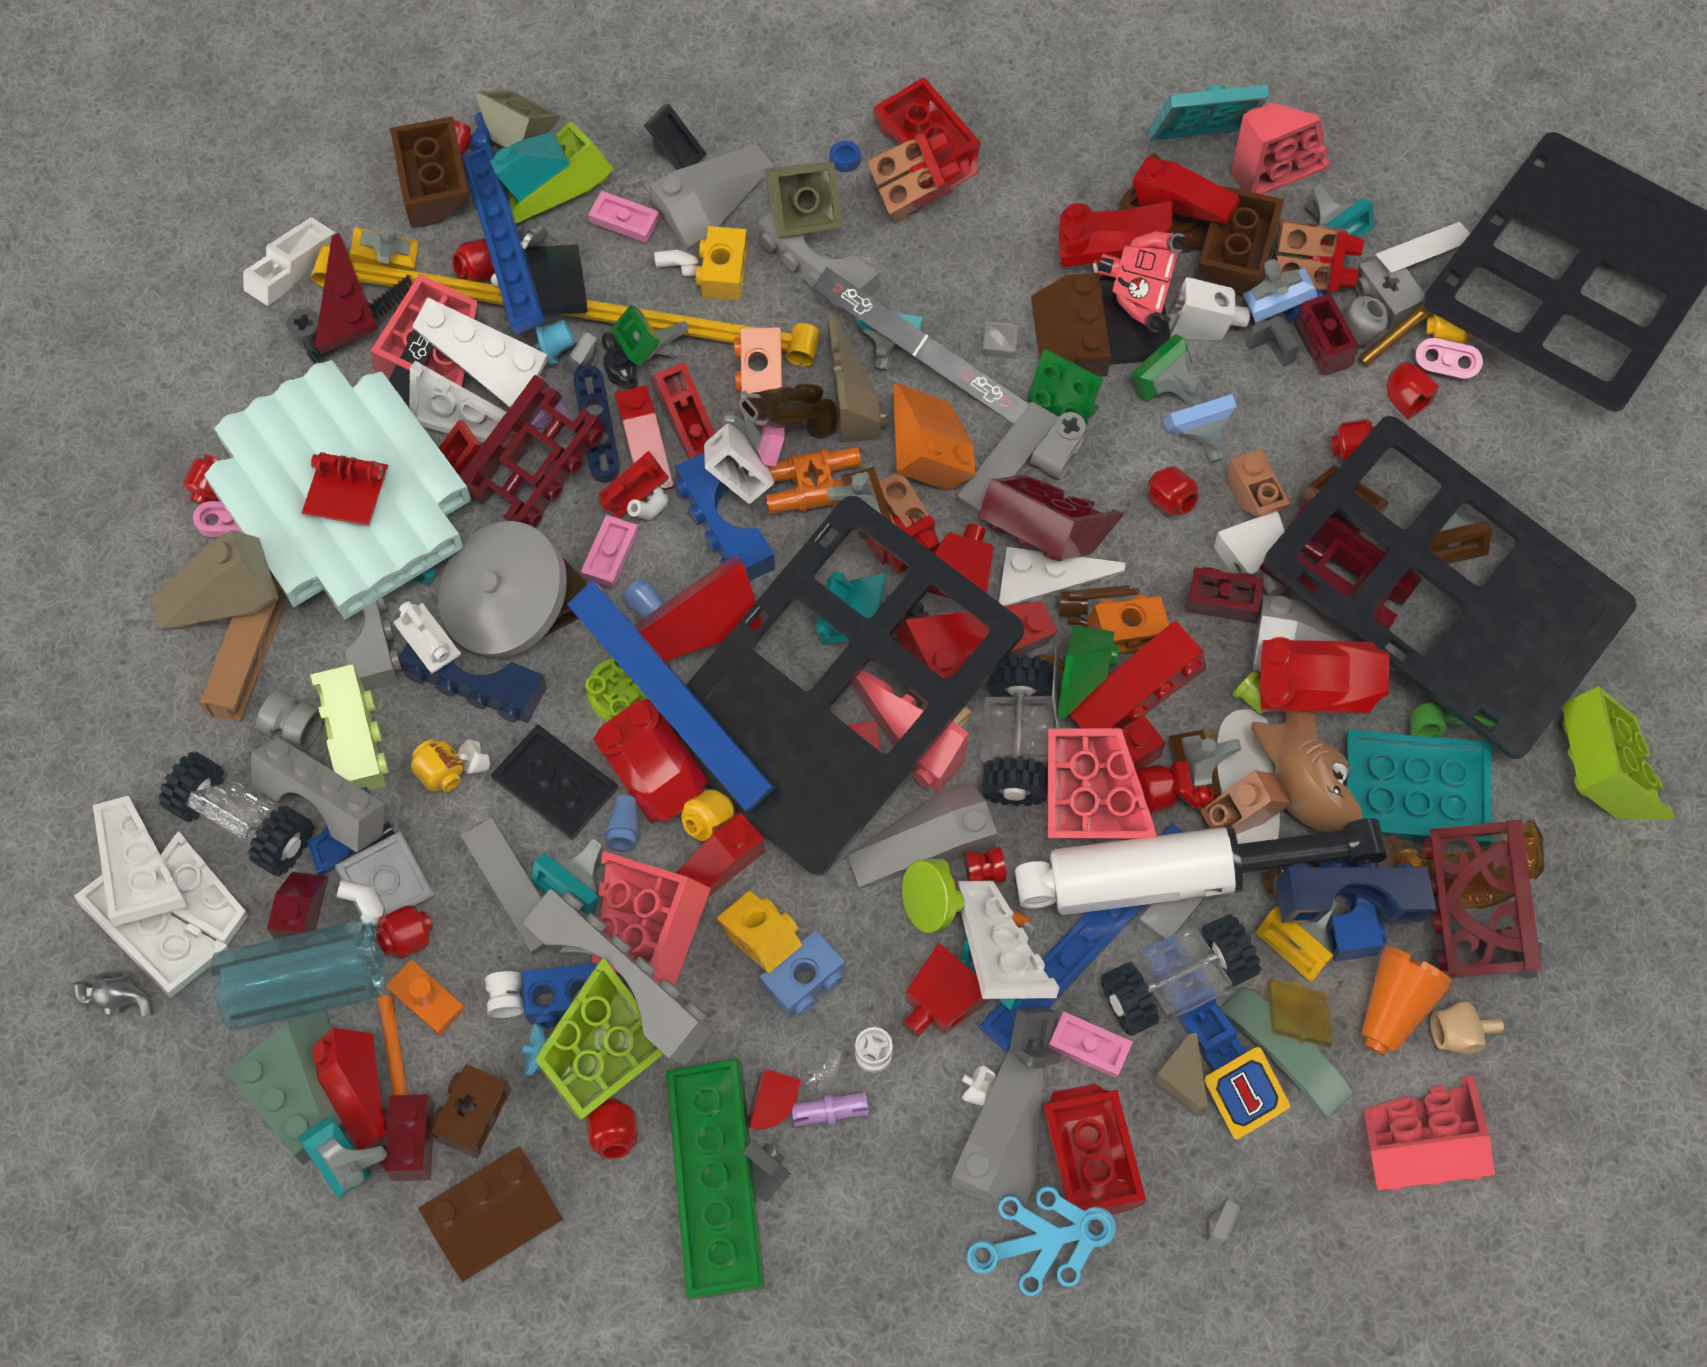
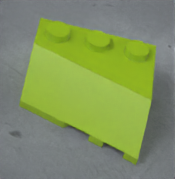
(1610, 757)
(596, 1044)

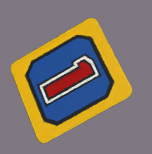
(1247, 1092)

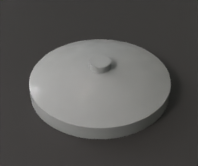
(502, 589)

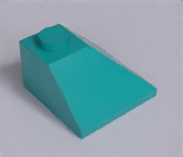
(529, 163)

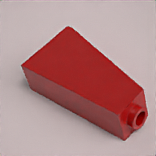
(701, 612)

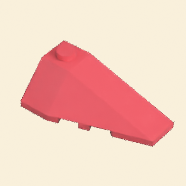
(897, 715)

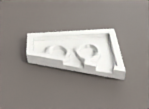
(441, 403)
(207, 899)

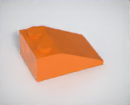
(930, 440)

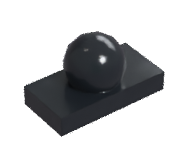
(673, 138)

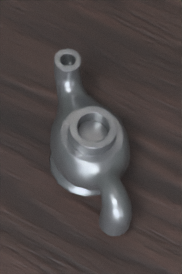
(112, 993)

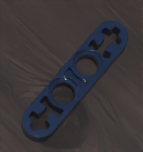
(598, 397)

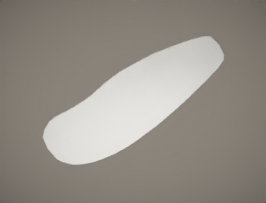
(1239, 765)

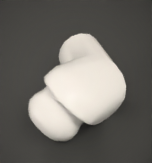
(677, 258)
(366, 899)

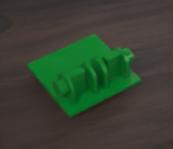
(1064, 387)

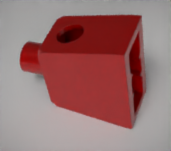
(967, 556)
(942, 994)

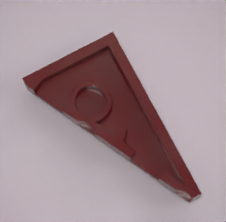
(344, 306)

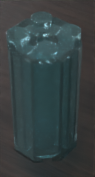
(297, 975)

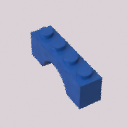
(704, 494)

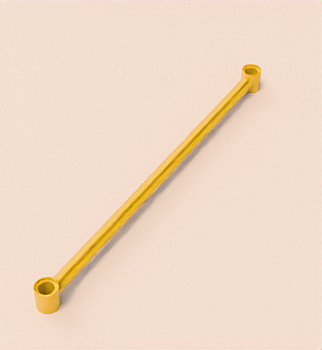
(799, 344)

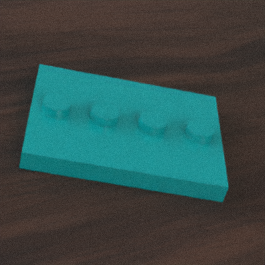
(1206, 111)
(1420, 782)

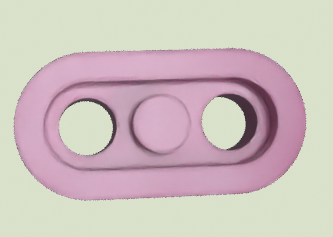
(1447, 358)
(213, 510)

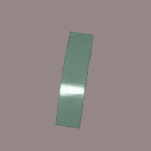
(1300, 1061)

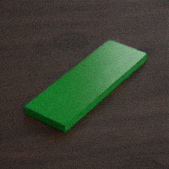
(714, 1180)

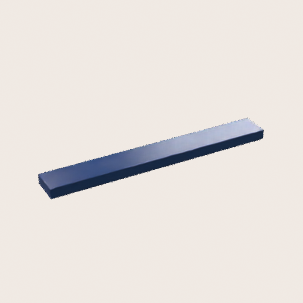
(503, 241)
(671, 696)
(1067, 961)

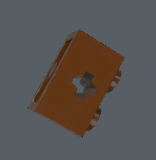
(470, 1131)

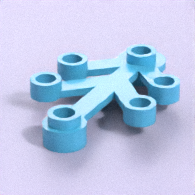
(1047, 1238)

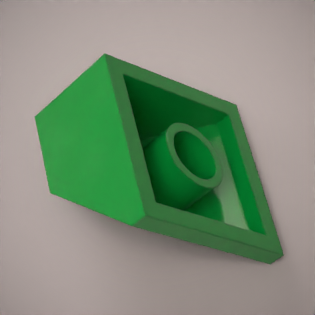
(1086, 665)

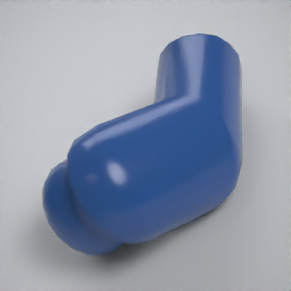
(481, 135)

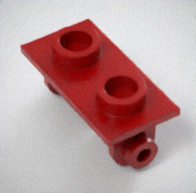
(632, 484)

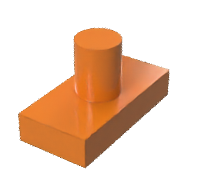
(425, 997)

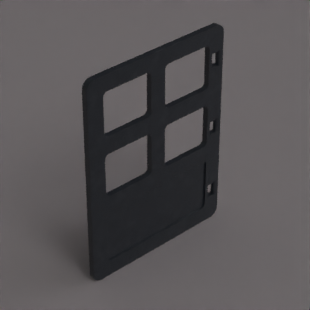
(1611, 220)
(1519, 636)
(822, 769)

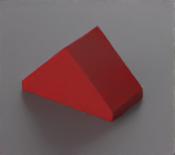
(459, 446)

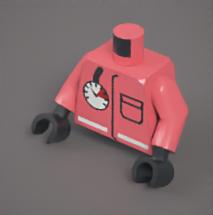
(1145, 275)

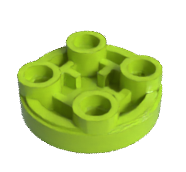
(611, 690)
(930, 895)

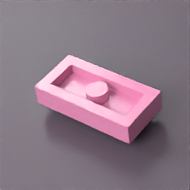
(624, 217)
(609, 551)
(1090, 1045)

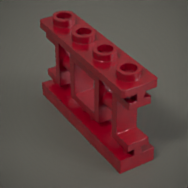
(512, 437)
(1356, 555)

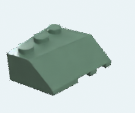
(283, 1080)

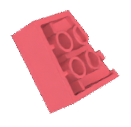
(1277, 148)
(395, 336)
(1094, 787)
(651, 912)
(1430, 1138)

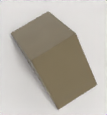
(1183, 1077)

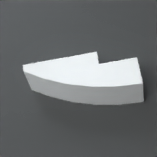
(286, 261)

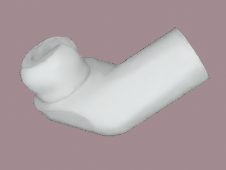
(648, 510)

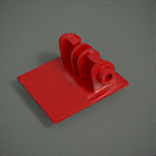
(344, 488)

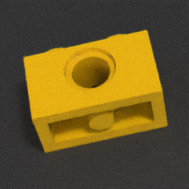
(726, 247)
(760, 930)

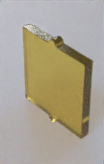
(1299, 1013)

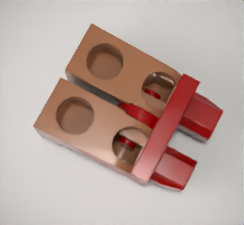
(914, 174)
(1324, 251)
(909, 515)

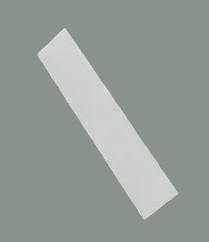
(1423, 247)

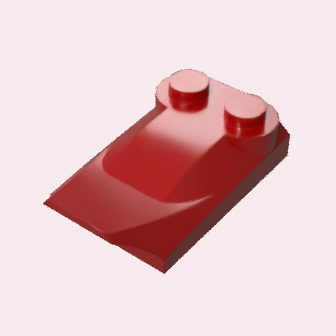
(923, 110)
(1090, 234)
(1322, 676)
(650, 760)
(1093, 1149)

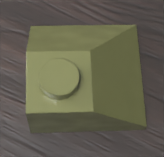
(513, 117)
(803, 198)

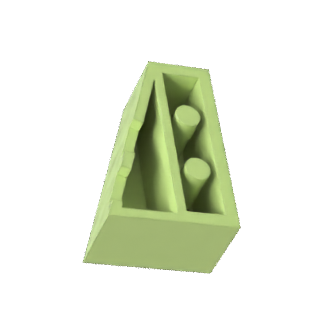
(350, 727)

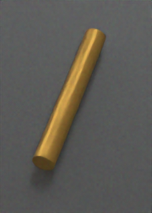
(1394, 335)

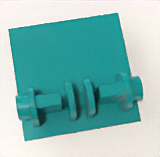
(860, 594)

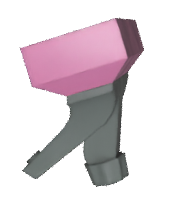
(764, 438)

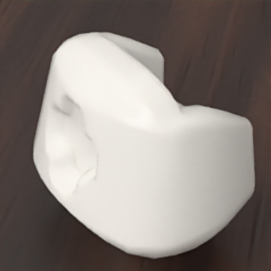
(473, 758)
(979, 1086)

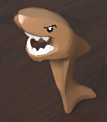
(1307, 773)

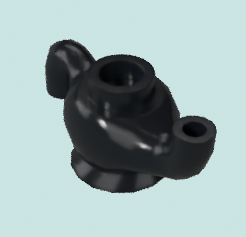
(617, 364)

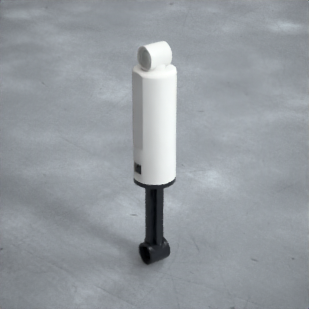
(1180, 866)

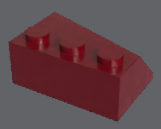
(1044, 518)

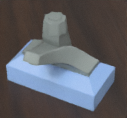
(1279, 291)
(1203, 424)

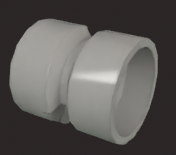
(292, 722)

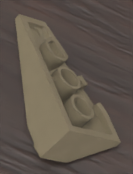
(856, 398)
(217, 583)

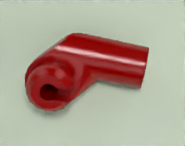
(1187, 790)

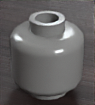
(1365, 319)

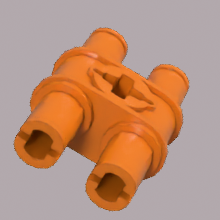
(798, 469)

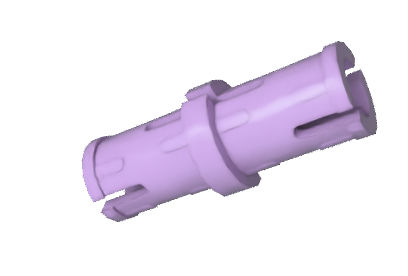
(830, 1109)

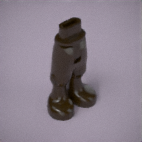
(792, 407)

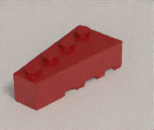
(949, 639)
(1142, 681)

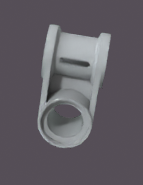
(1060, 445)

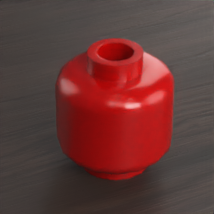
(473, 261)
(1350, 436)
(196, 482)
(1173, 491)
(1158, 788)
(403, 932)
(612, 1129)

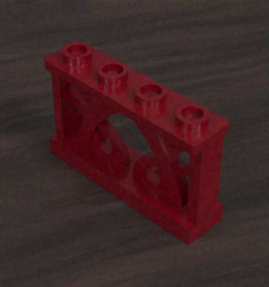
(1507, 854)

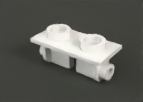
(425, 636)

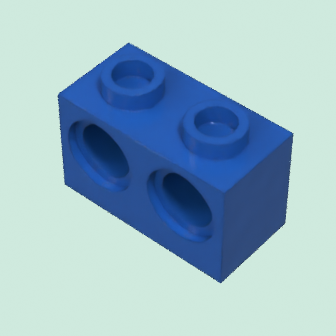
(560, 982)

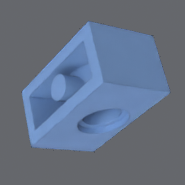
(815, 957)

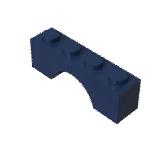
(510, 691)
(1398, 891)

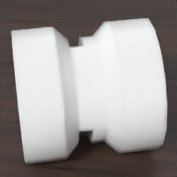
(504, 994)
(873, 1042)

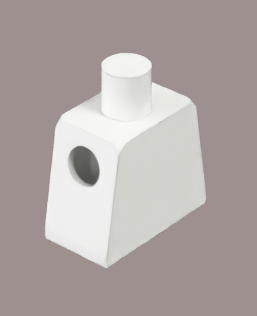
(1205, 311)
(728, 457)
(1247, 544)

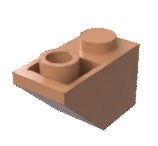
(1255, 484)
(1247, 803)

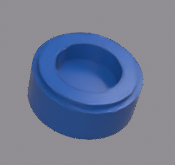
(845, 156)

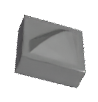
(1000, 339)
(580, 354)
(1221, 1223)

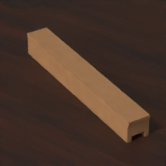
(241, 661)

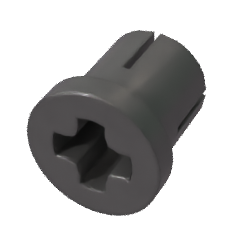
(303, 327)

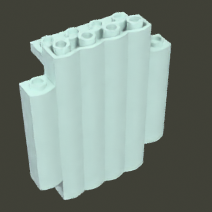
(272, 473)

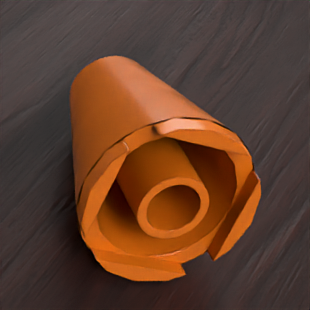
(1400, 999)

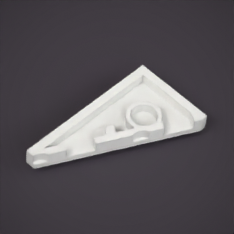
(1033, 576)

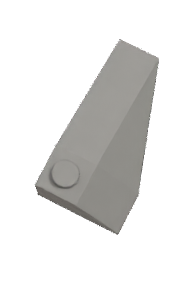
(707, 192)
(1295, 621)
(937, 829)
(1005, 1138)

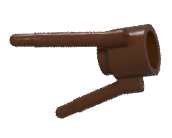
(1075, 602)

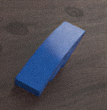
(1215, 1034)

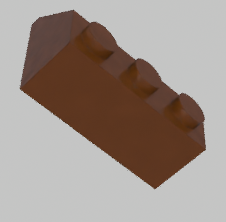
(429, 170)
(1238, 250)
(1073, 322)
(490, 1214)

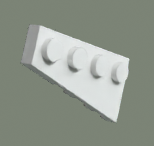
(482, 352)
(132, 868)
(159, 944)
(999, 948)

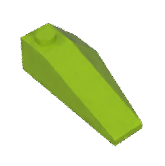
(585, 172)

